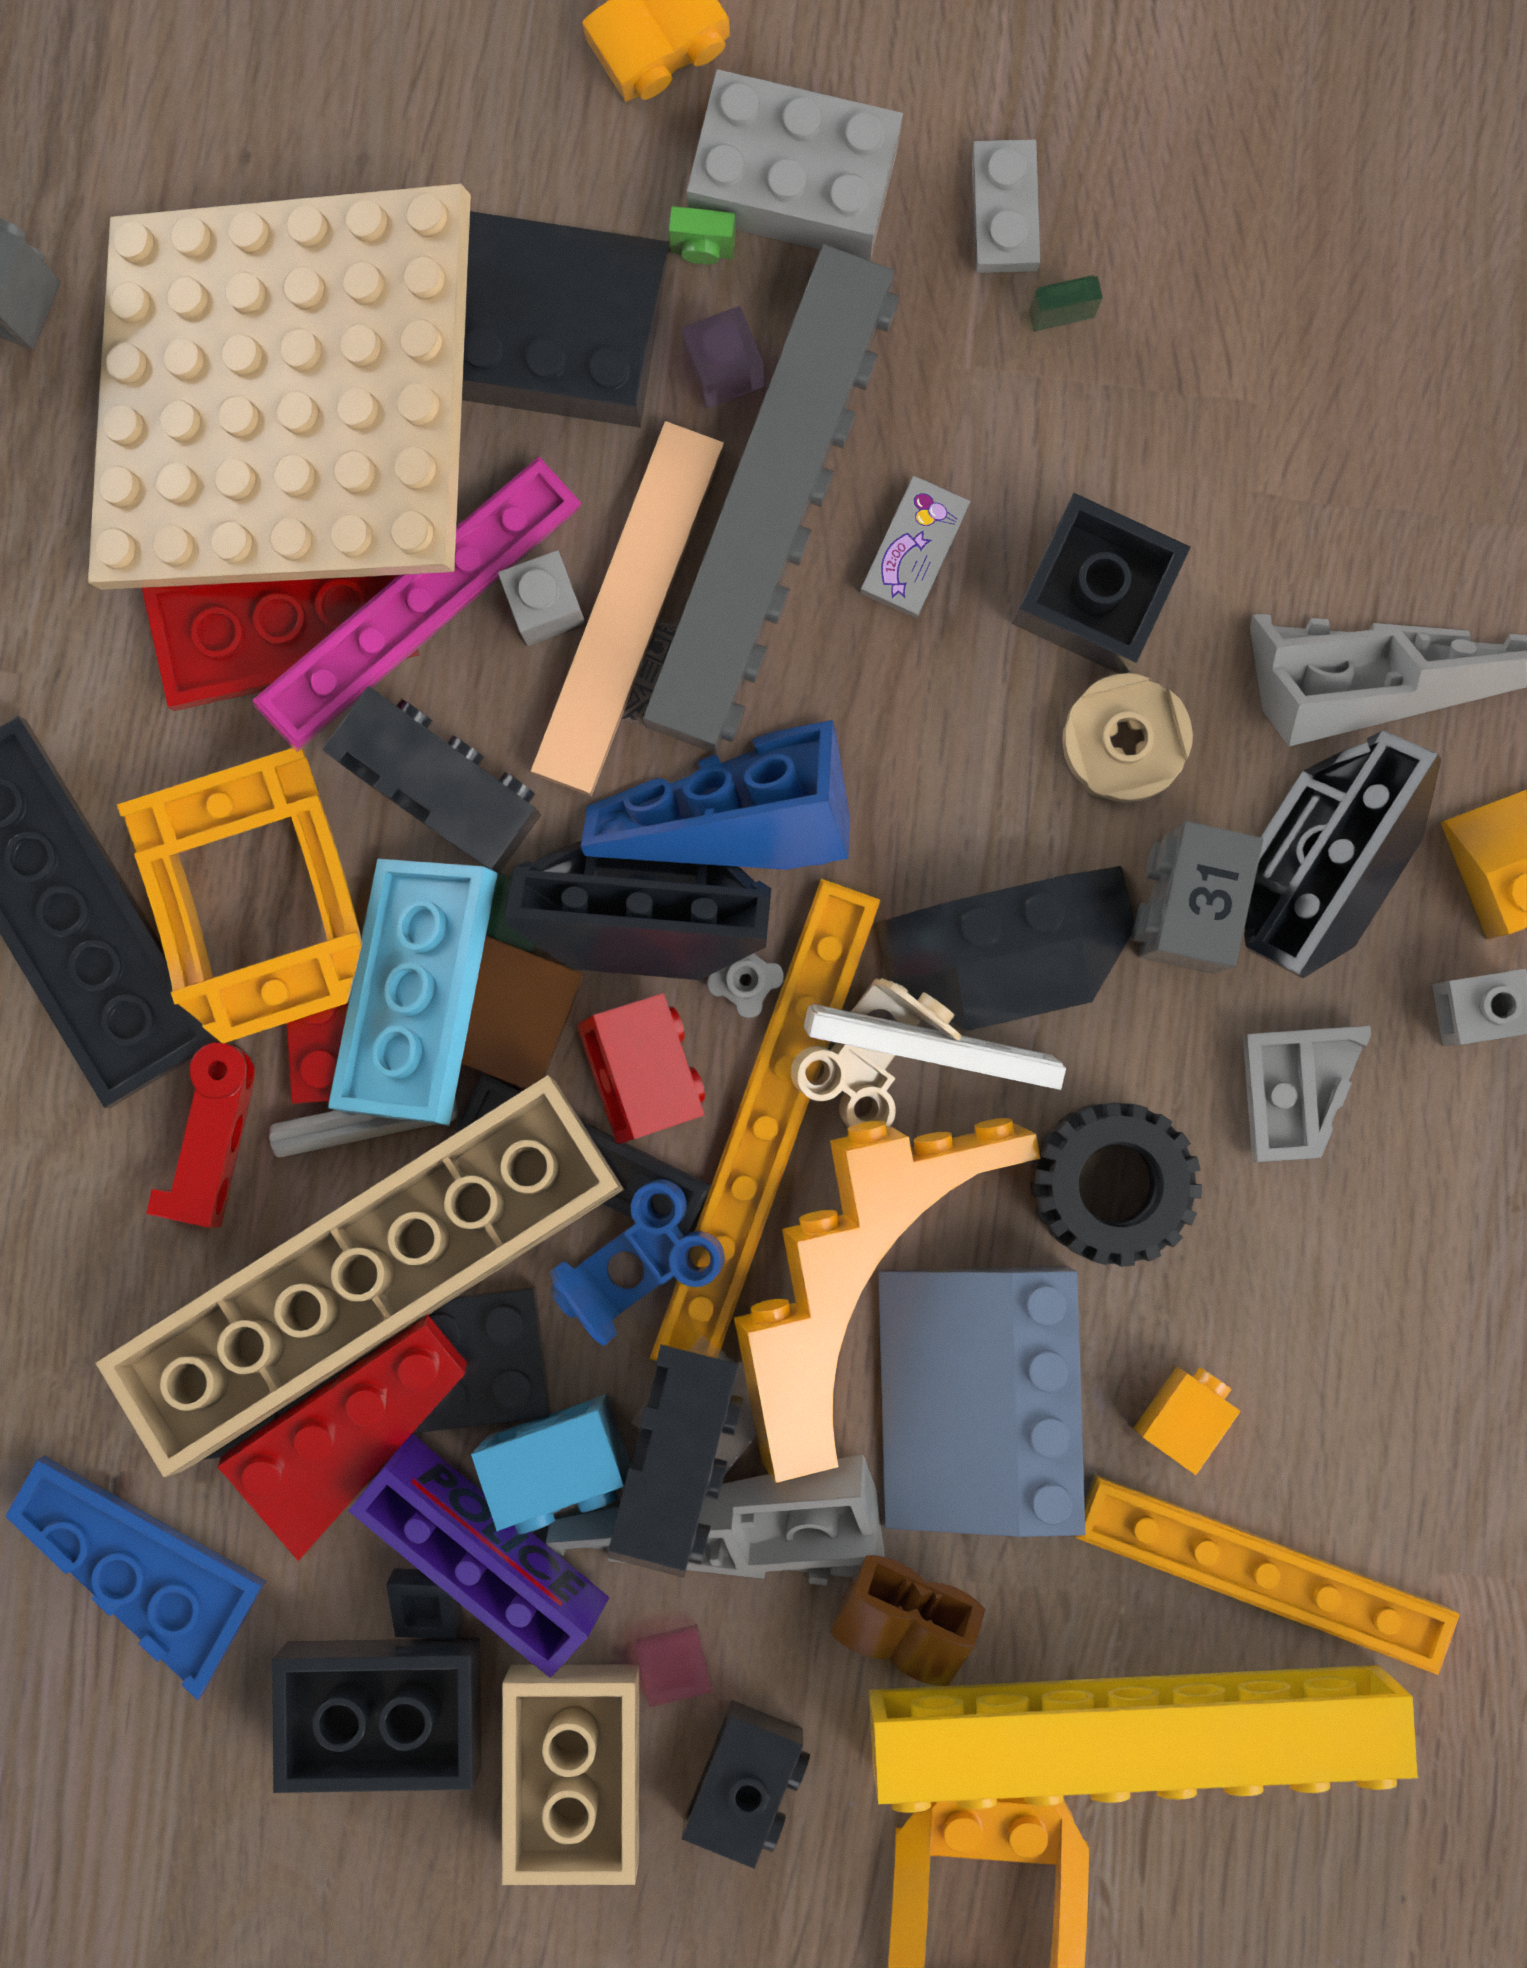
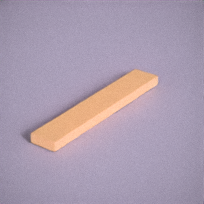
(627, 608)

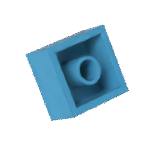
(552, 1465)

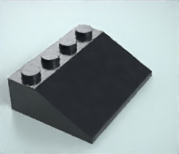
(560, 318)

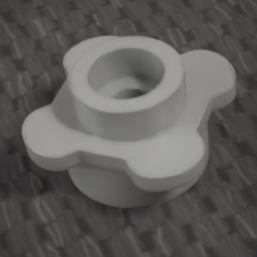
(749, 997)

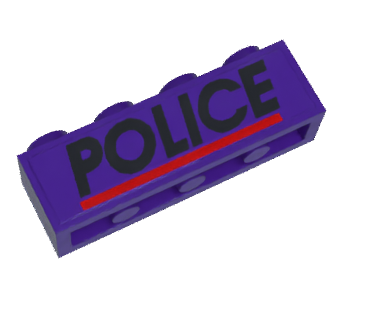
(497, 1575)

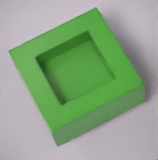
(702, 234)

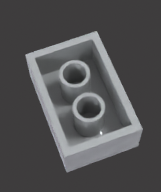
(795, 163)

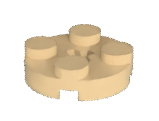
(1145, 707)

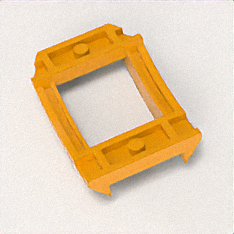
(223, 807)
(999, 1833)

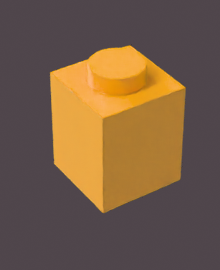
(1188, 1417)

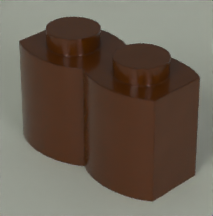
(911, 1622)

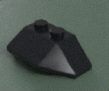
(1338, 851)
(638, 913)
(1012, 947)

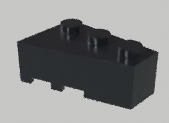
(434, 778)
(676, 1462)

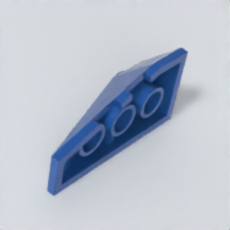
(758, 810)

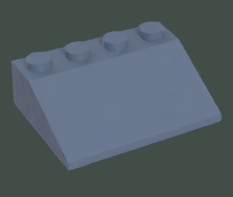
(982, 1401)

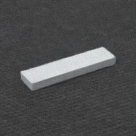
(933, 1046)

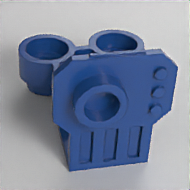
(659, 1245)

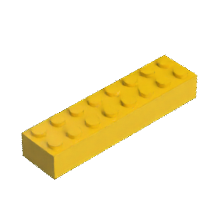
(1141, 1737)

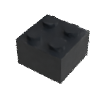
(1101, 585)

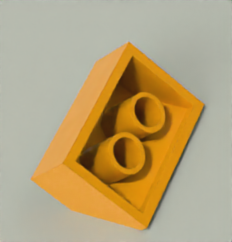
(1493, 862)

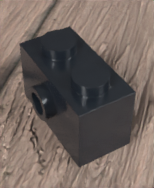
(744, 1785)

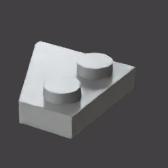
(1297, 1087)

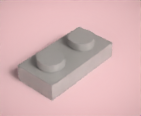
(1005, 206)

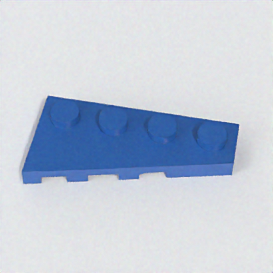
(150, 1576)

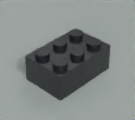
(376, 1715)

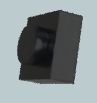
(422, 1607)

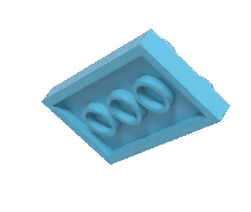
(413, 991)

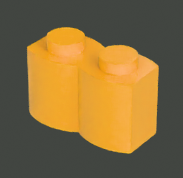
(651, 39)

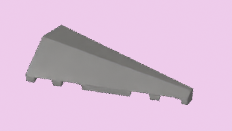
(1343, 681)
(759, 1526)

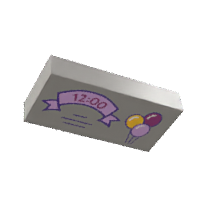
(915, 547)

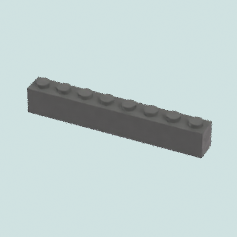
(770, 500)

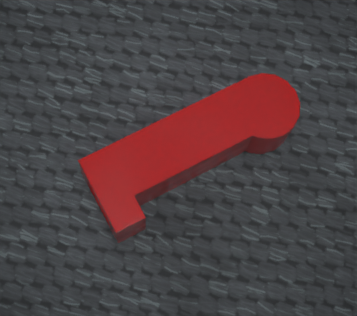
(211, 1138)

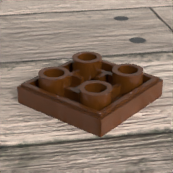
(518, 1013)

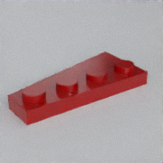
(333, 1442)

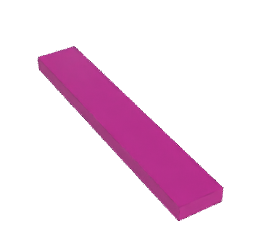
(415, 607)

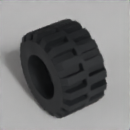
(1169, 1194)

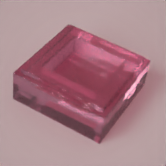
(673, 1665)

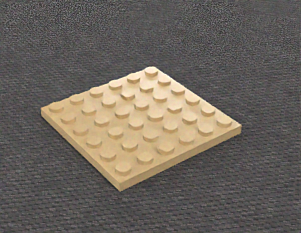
(282, 390)

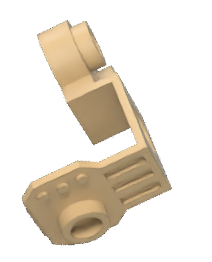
(861, 1070)

